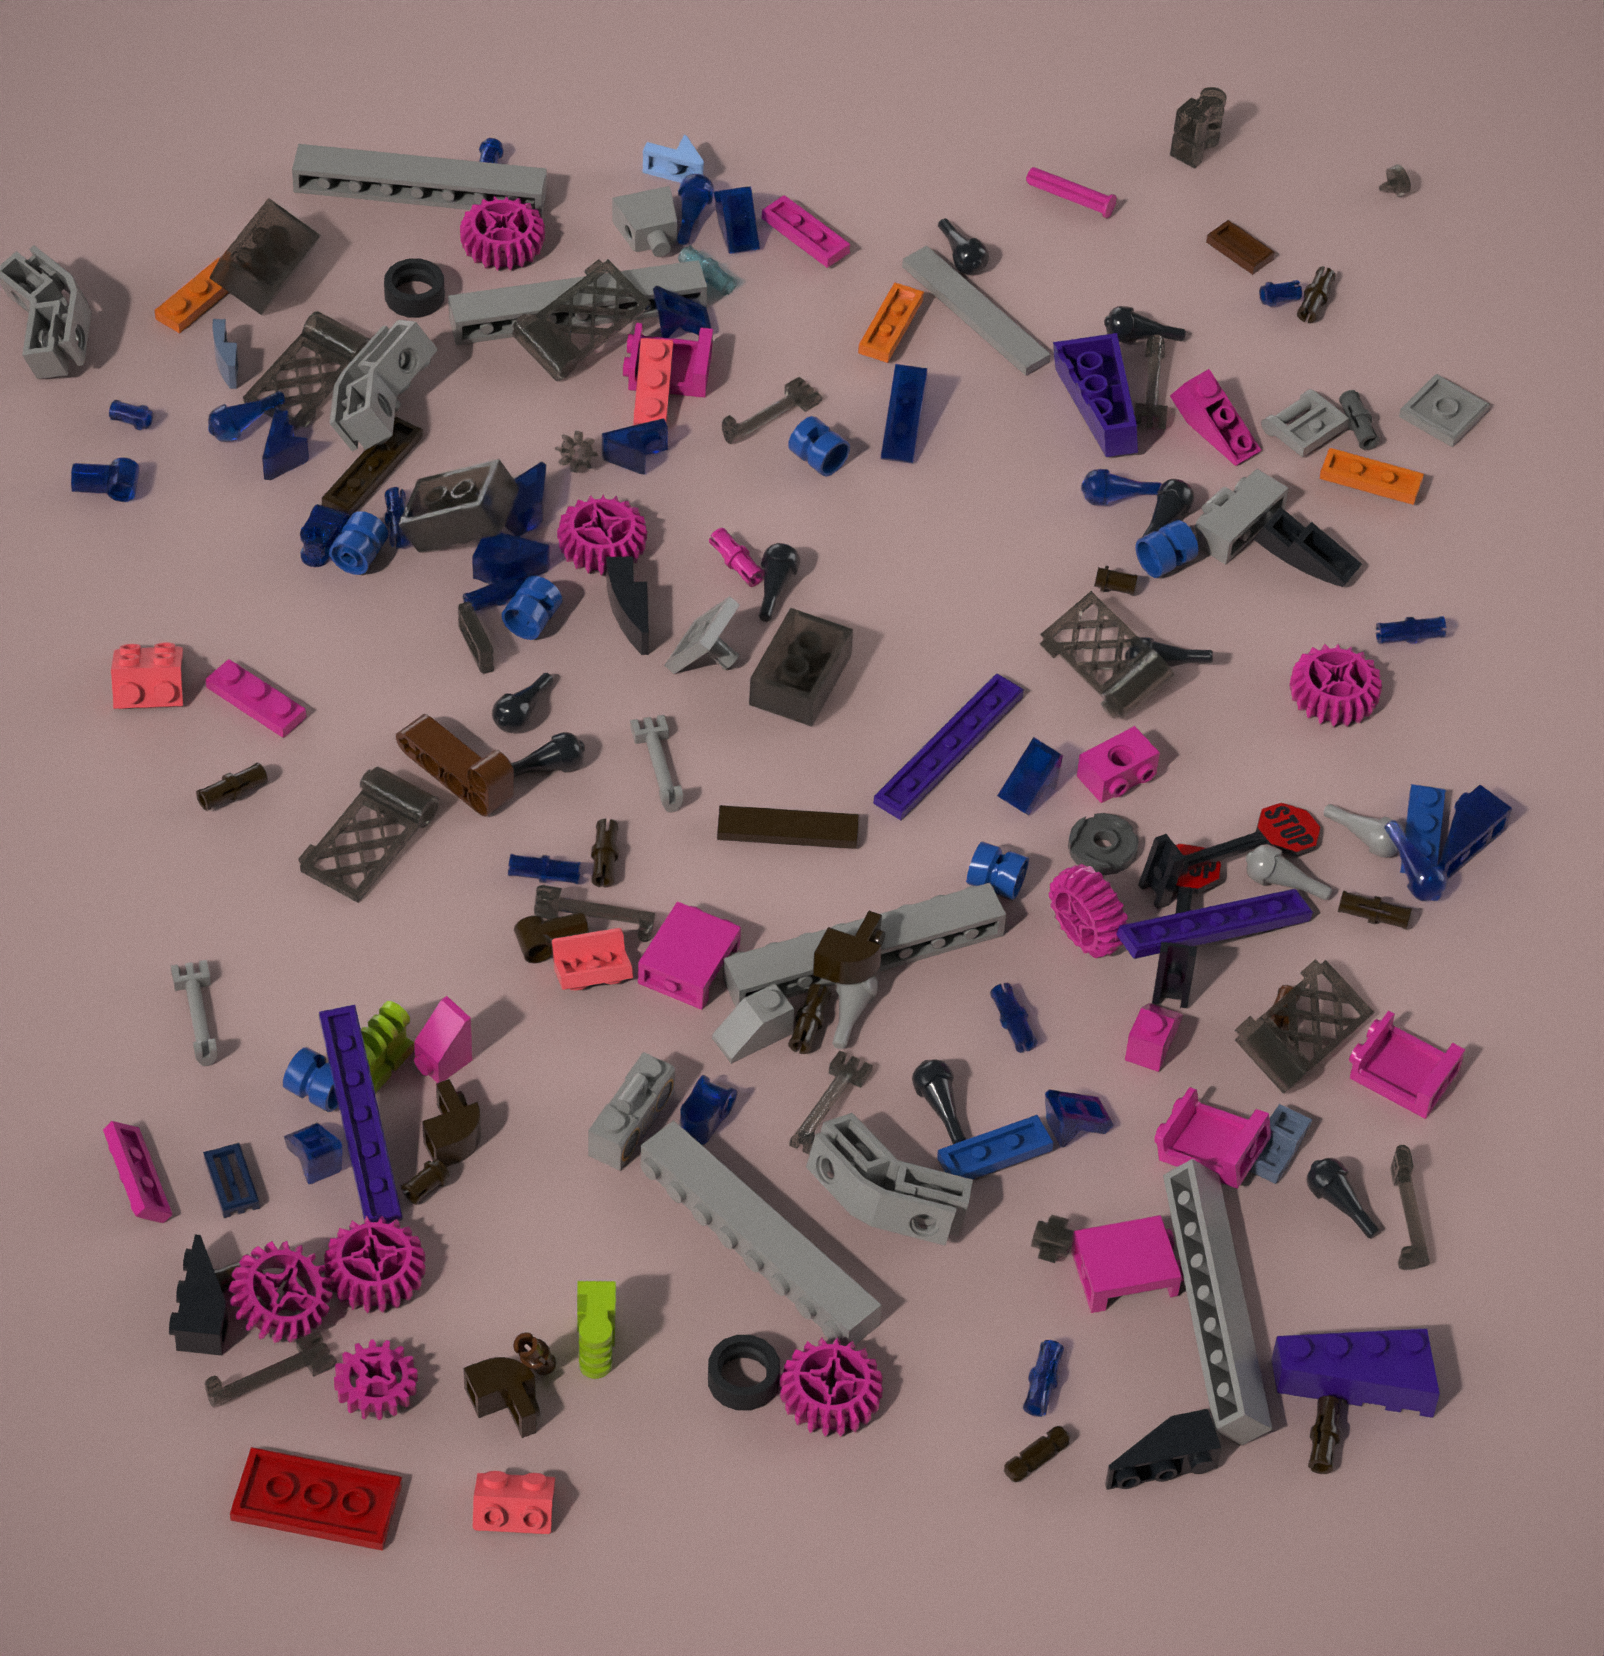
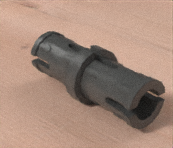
(1359, 420)

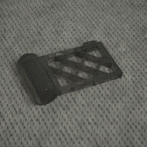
(548, 342)
(334, 344)
(1131, 679)
(388, 796)
(1278, 1050)

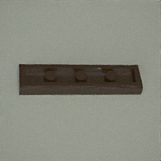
(372, 468)
(787, 827)

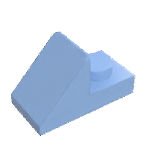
(672, 163)

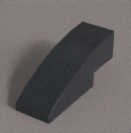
(1307, 549)
(628, 601)

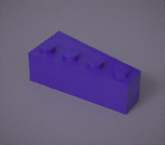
(1099, 387)
(1360, 1367)

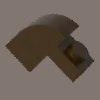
(849, 957)
(456, 1131)
(501, 1385)

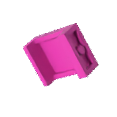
(689, 362)
(688, 954)
(1404, 1066)
(1212, 1138)
(1125, 1260)

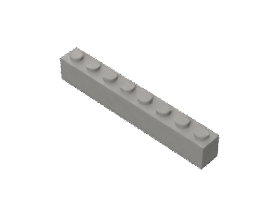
(413, 178)
(492, 312)
(910, 936)
(759, 1235)
(1217, 1303)

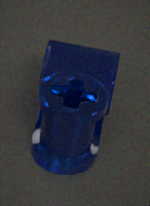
(320, 533)
(706, 1109)

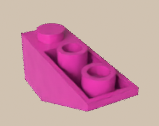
(1214, 417)

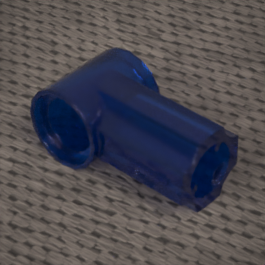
(116, 480)

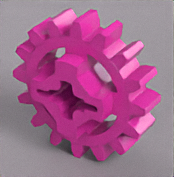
(375, 1379)

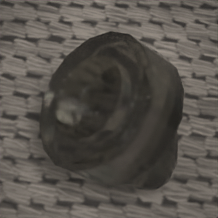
(1396, 180)

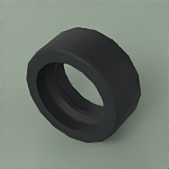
(411, 304)
(743, 1397)

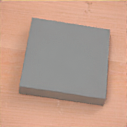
(1444, 410)

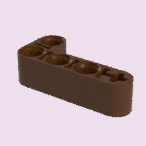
(475, 780)

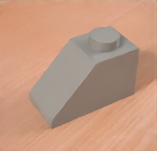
(755, 1024)

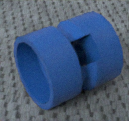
(819, 446)
(358, 543)
(1166, 548)
(531, 607)
(1002, 871)
(311, 1076)

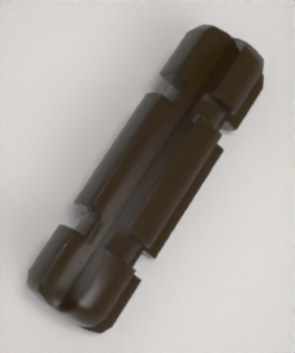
(1036, 1454)

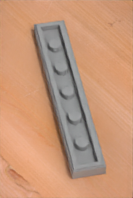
(976, 310)

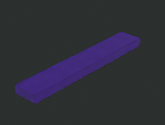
(948, 746)
(1215, 922)
(360, 1114)

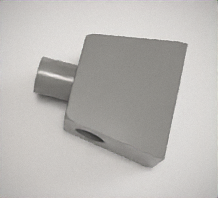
(647, 220)

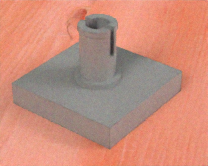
(704, 638)

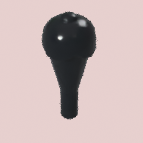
(968, 253)
(1132, 326)
(1173, 500)
(779, 564)
(1171, 654)
(513, 711)
(560, 753)
(934, 1083)
(1330, 1180)

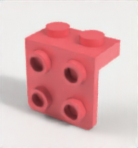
(147, 676)

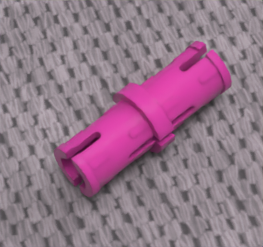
(736, 557)

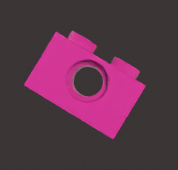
(1118, 764)

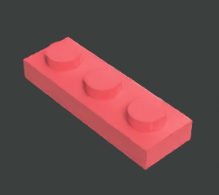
(653, 380)

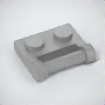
(1309, 430)

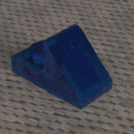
(676, 312)
(630, 445)
(282, 448)
(1032, 774)
(1072, 1113)
(317, 1151)

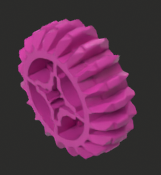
(502, 237)
(600, 531)
(1335, 685)
(1087, 910)
(354, 1275)
(309, 1301)
(807, 1384)

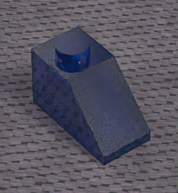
(737, 219)
(530, 501)
(509, 555)

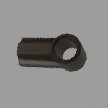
(536, 935)

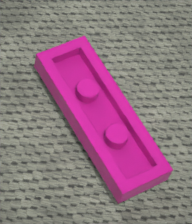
(805, 231)
(256, 698)
(137, 1172)

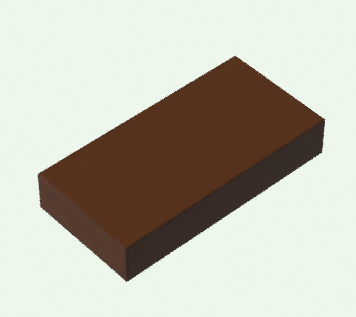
(1240, 247)

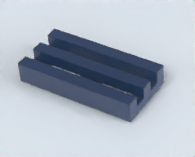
(238, 1203)

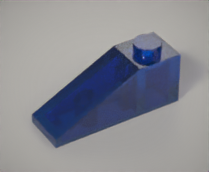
(904, 413)
(1476, 824)

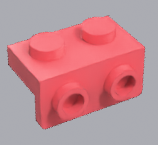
(591, 959)
(513, 1502)

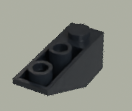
(202, 1310)
(1174, 1448)

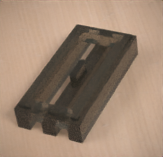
(475, 637)

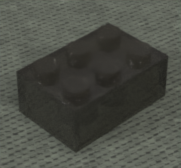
(264, 256)
(459, 506)
(800, 667)

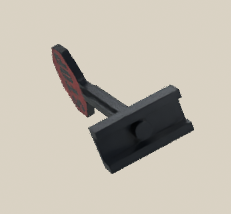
(1278, 825)
(1177, 960)

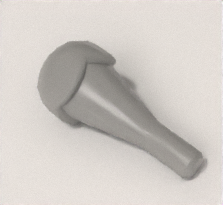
(1367, 829)
(1269, 866)
(852, 1002)

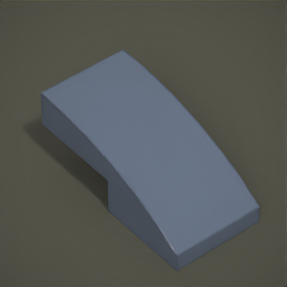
(225, 354)
(1287, 1133)

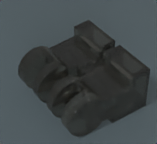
(1198, 126)

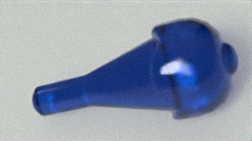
(695, 194)
(228, 422)
(1102, 487)
(1425, 879)

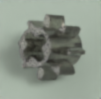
(585, 451)
(1053, 1238)

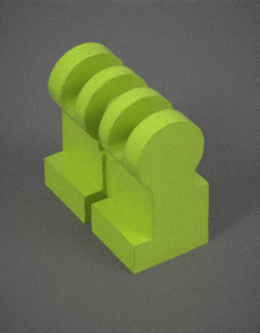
(387, 1042)
(596, 1326)

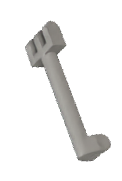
(670, 795)
(204, 1047)

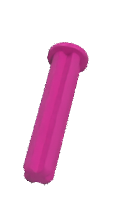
(1072, 191)

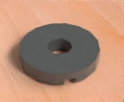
(1103, 859)

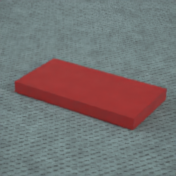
(316, 1498)

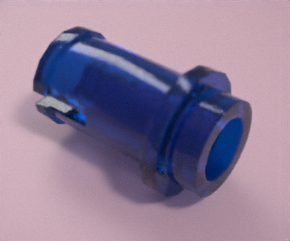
(491, 150)
(1281, 292)
(139, 416)

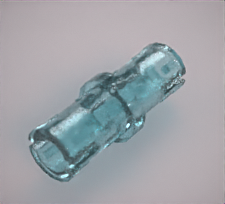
(712, 272)

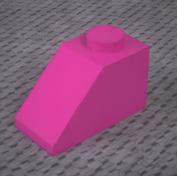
(1152, 1036)
(444, 1042)

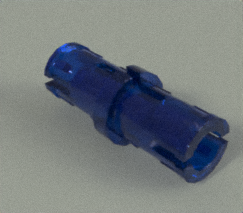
(395, 507)
(496, 592)
(1410, 630)
(544, 869)
(1013, 1017)
(1043, 1378)

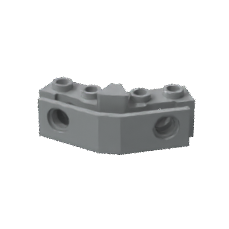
(52, 322)
(368, 386)
(883, 1189)

